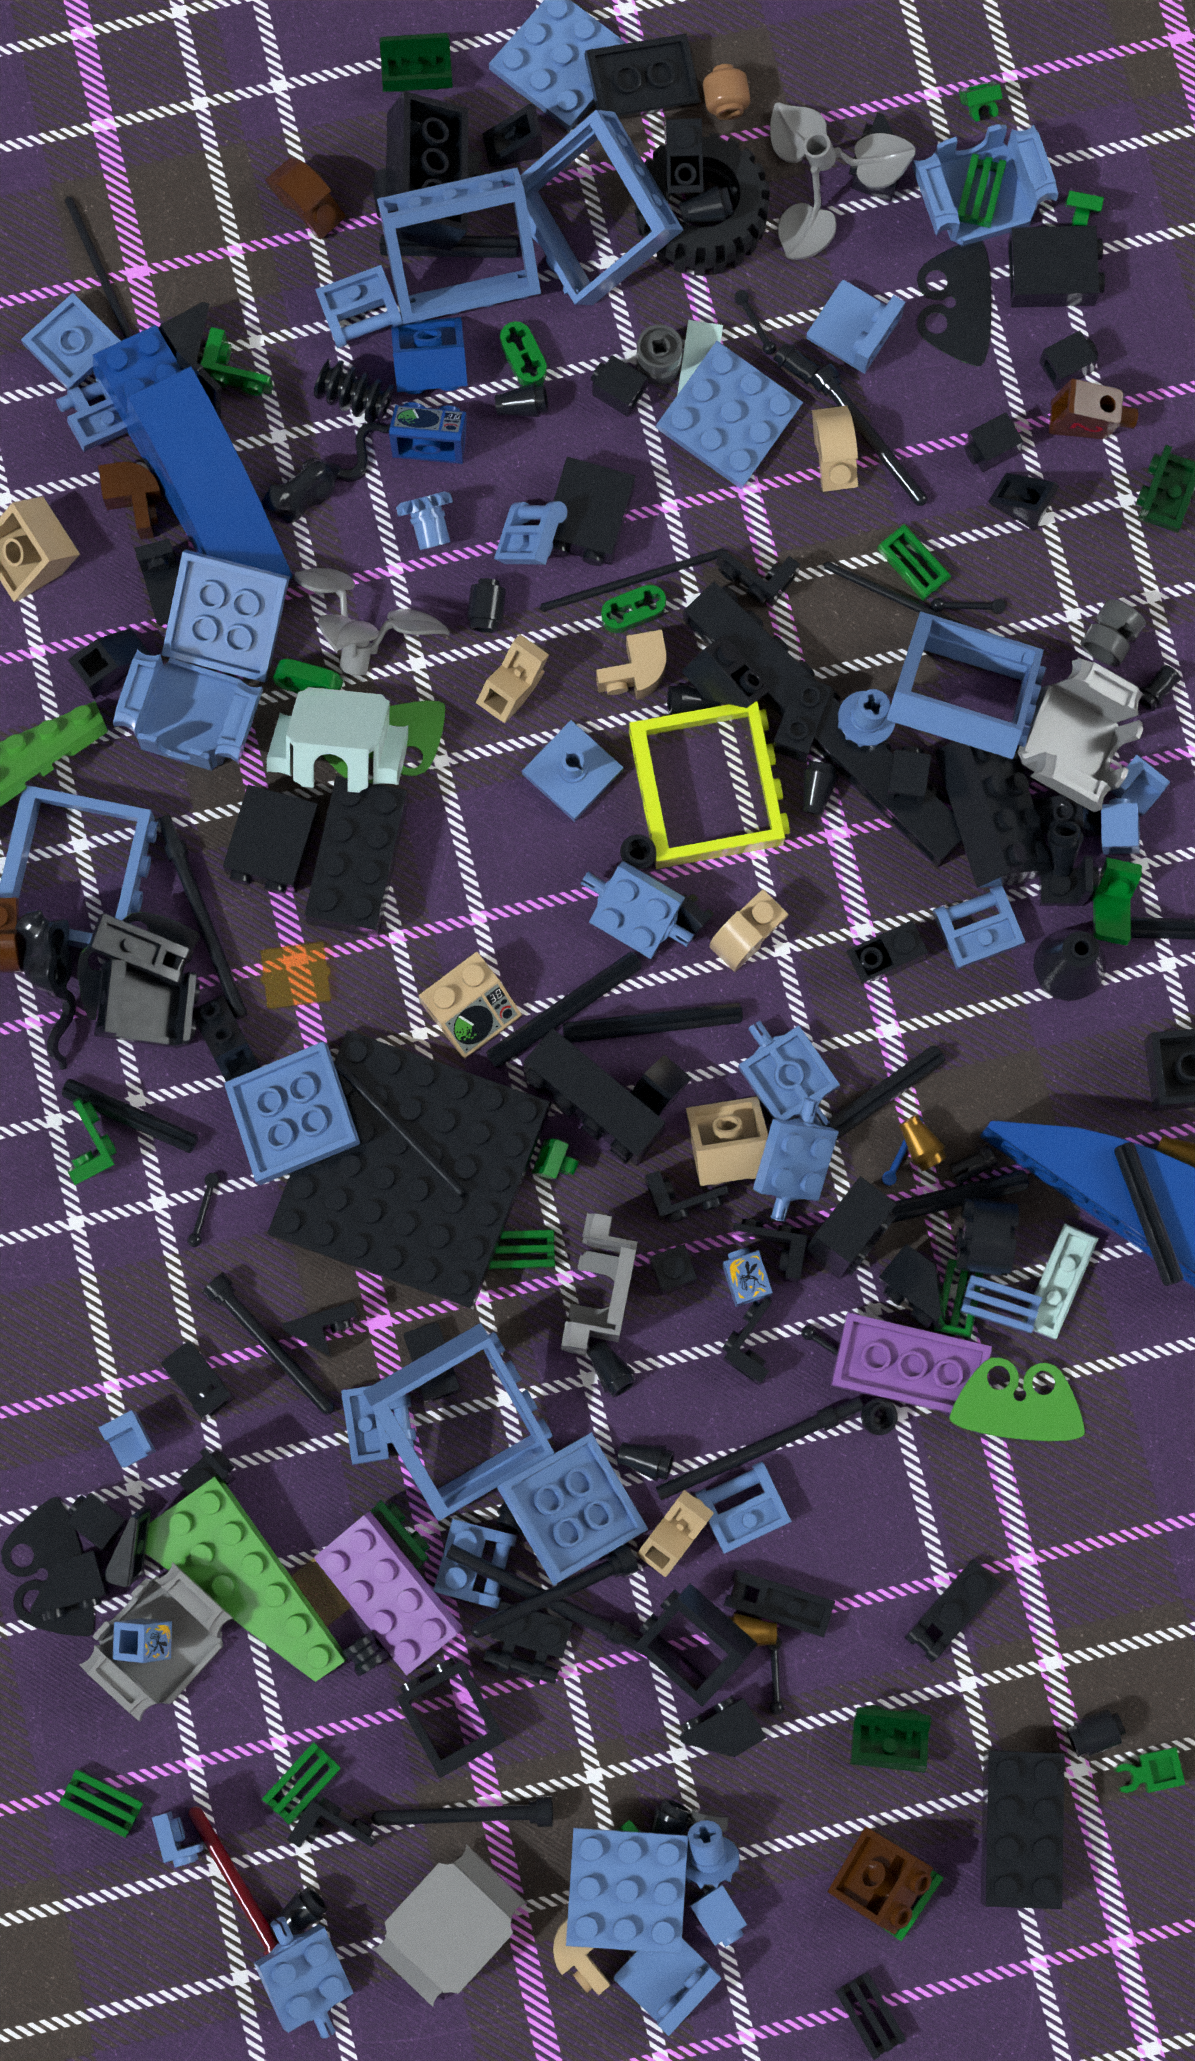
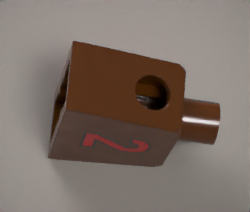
(1089, 411)

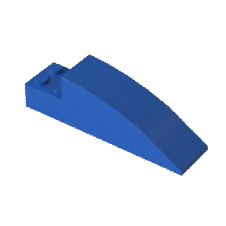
(188, 451)
(1087, 1173)

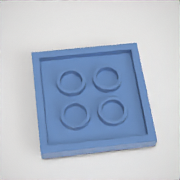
(549, 61)
(729, 414)
(225, 615)
(291, 1113)
(572, 1508)
(627, 1890)

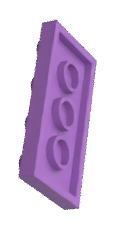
(905, 1363)
(388, 1593)

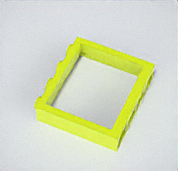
(721, 847)

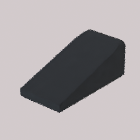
(129, 1555)

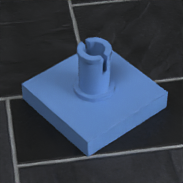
(572, 770)

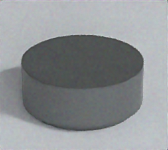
(701, 1815)

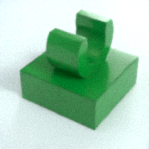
(981, 95)
(1083, 206)
(553, 1160)

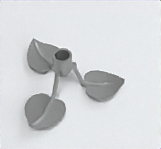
(803, 133)
(354, 635)

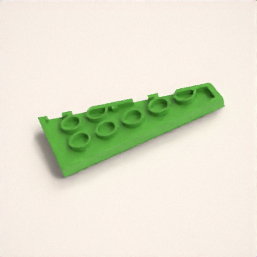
(37, 748)
(235, 1565)

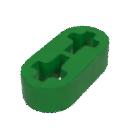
(530, 350)
(631, 600)
(298, 676)

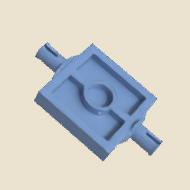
(637, 909)
(786, 1072)
(795, 1160)
(303, 1977)

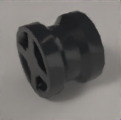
(365, 1653)

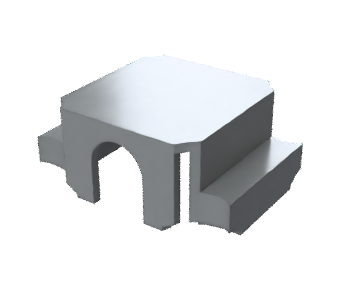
(1078, 733)
(605, 1322)
(194, 1643)
(450, 1926)

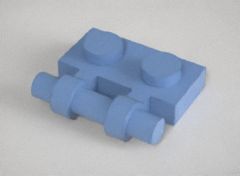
(93, 423)
(365, 1433)

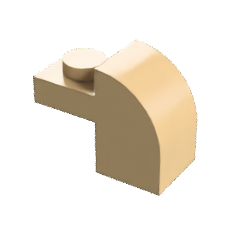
(836, 448)
(645, 667)
(513, 680)
(747, 930)
(675, 1533)
(565, 1957)

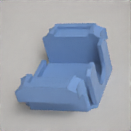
(1024, 185)
(186, 711)

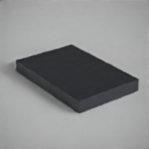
(643, 76)

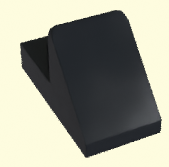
(311, 1327)

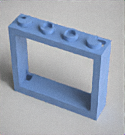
(641, 185)
(452, 200)
(976, 649)
(23, 832)
(489, 1473)

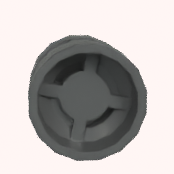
(659, 354)
(1115, 628)

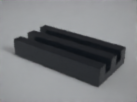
(887, 2044)

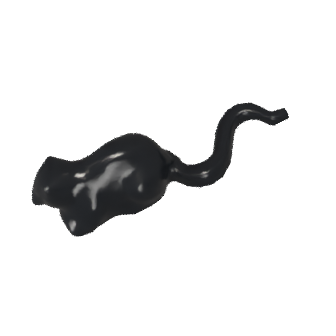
(317, 480)
(49, 968)

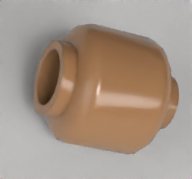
(726, 92)

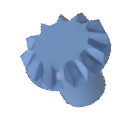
(428, 518)
(864, 717)
(710, 1855)

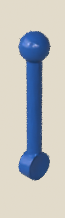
(889, 1177)

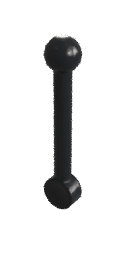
(741, 299)
(996, 606)
(211, 1181)
(809, 1333)
(776, 1706)

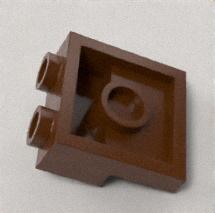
(881, 1881)

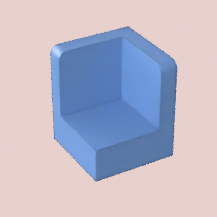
(1142, 785)
(127, 1439)

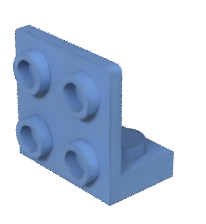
(855, 325)
(667, 1983)

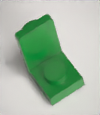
(218, 353)
(1112, 901)
(87, 1164)

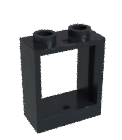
(710, 1621)
(469, 1752)

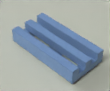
(1031, 1313)

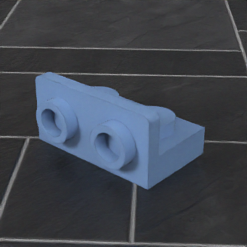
(169, 1834)

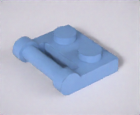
(355, 296)
(529, 542)
(981, 938)
(750, 1518)
(458, 1580)

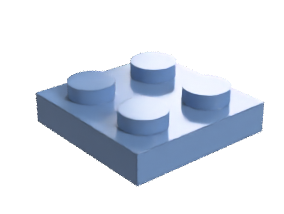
(68, 341)

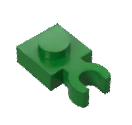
(1157, 1771)

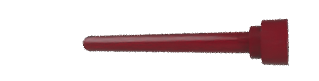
(233, 1878)

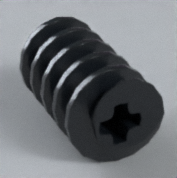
(353, 392)

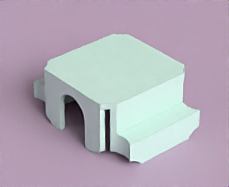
(340, 725)

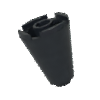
(1069, 964)

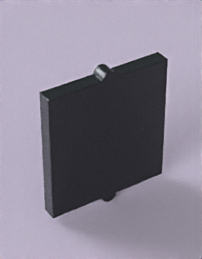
(210, 386)

